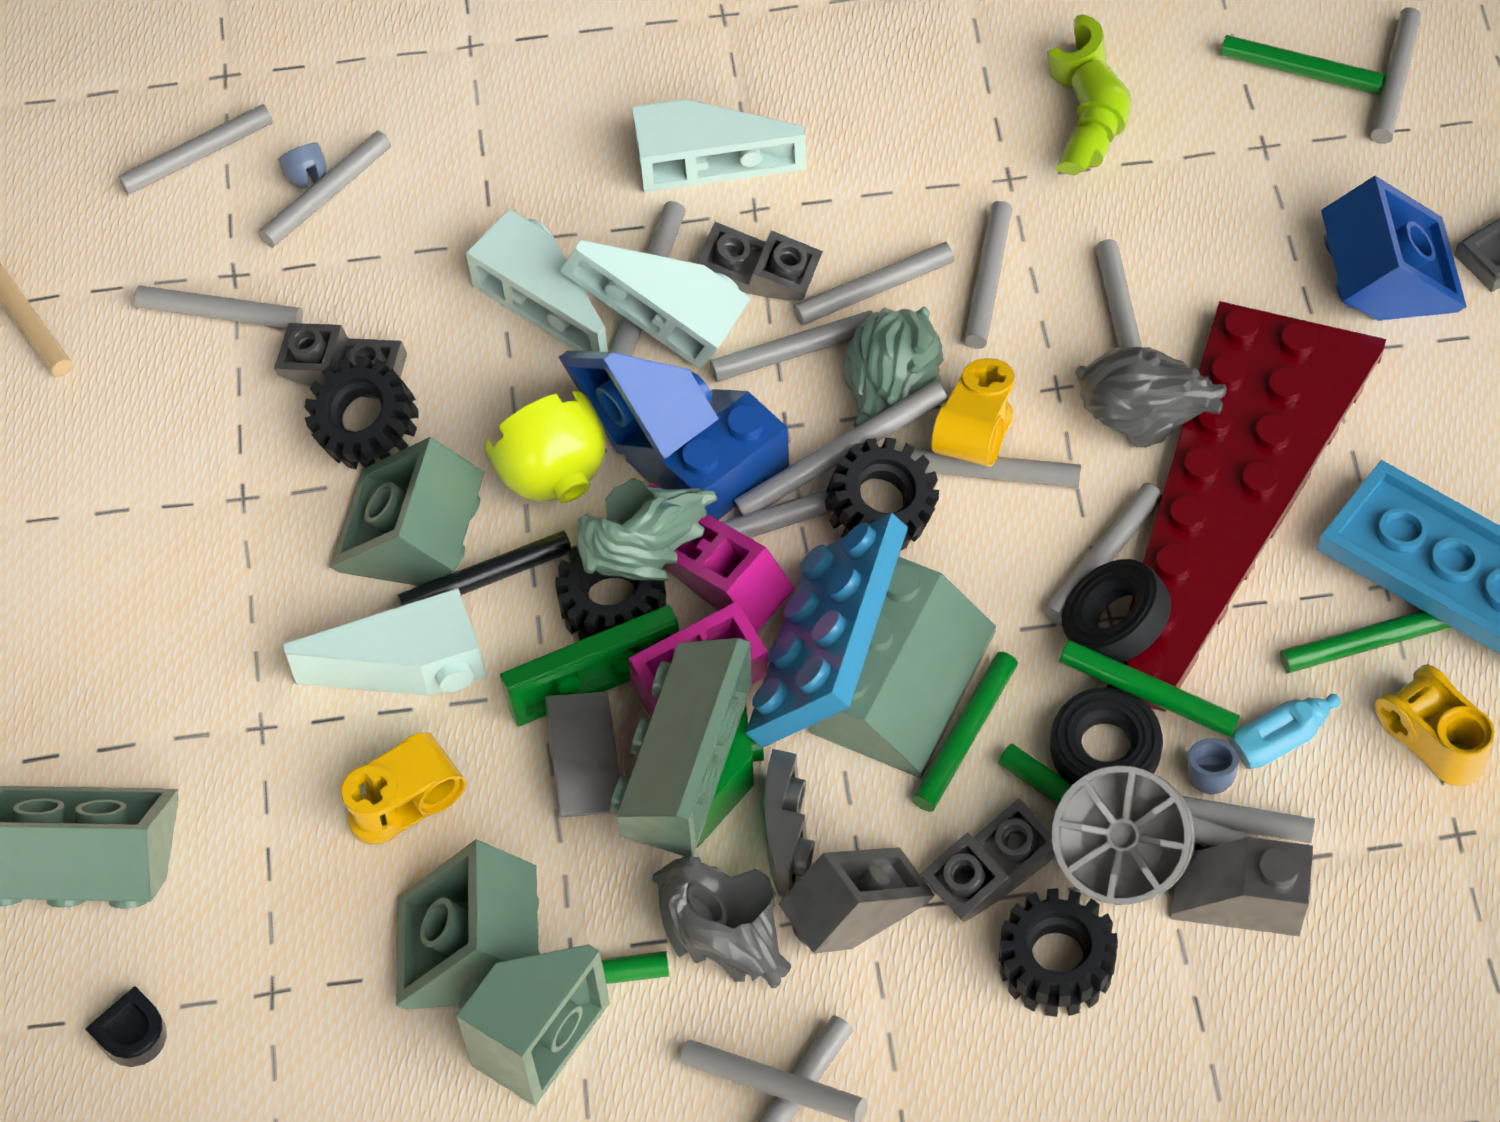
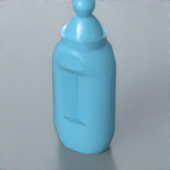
(1281, 730)

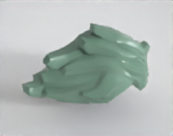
(891, 359)
(641, 530)

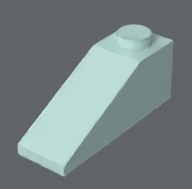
(705, 144)
(521, 269)
(666, 297)
(401, 650)

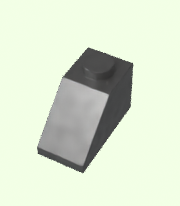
(1247, 886)
(853, 897)

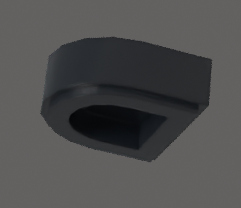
(130, 1030)

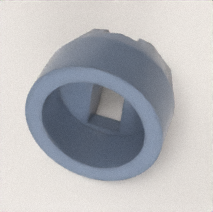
(303, 162)
(1212, 765)

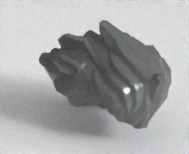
(1145, 393)
(721, 918)

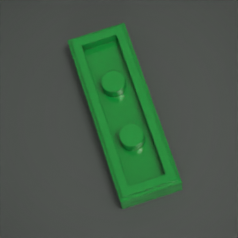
(584, 666)

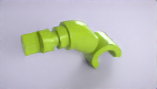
(1100, 94)

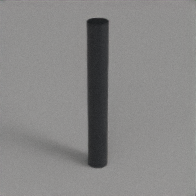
(493, 568)

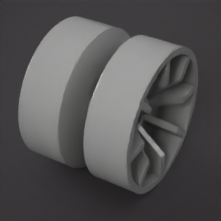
(1123, 835)

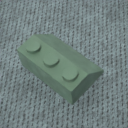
(913, 671)
(684, 744)
(85, 844)

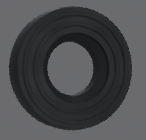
(1101, 588)
(1104, 707)

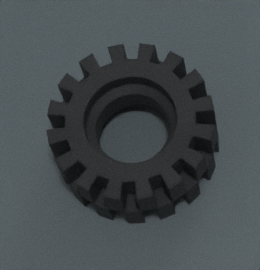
(340, 392)
(888, 465)
(590, 617)
(1066, 918)

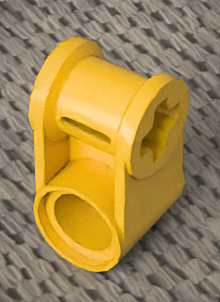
(976, 414)
(1430, 717)
(402, 785)

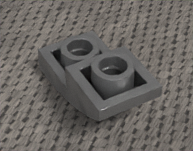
(768, 269)
(314, 347)
(582, 752)
(785, 826)
(991, 864)

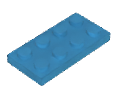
(1422, 550)
(826, 631)

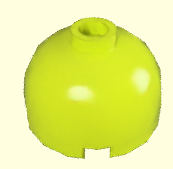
(549, 449)

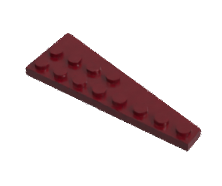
(1244, 466)

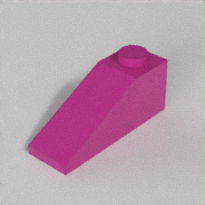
(731, 568)

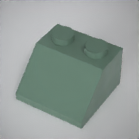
(409, 516)
(462, 922)
(532, 1017)

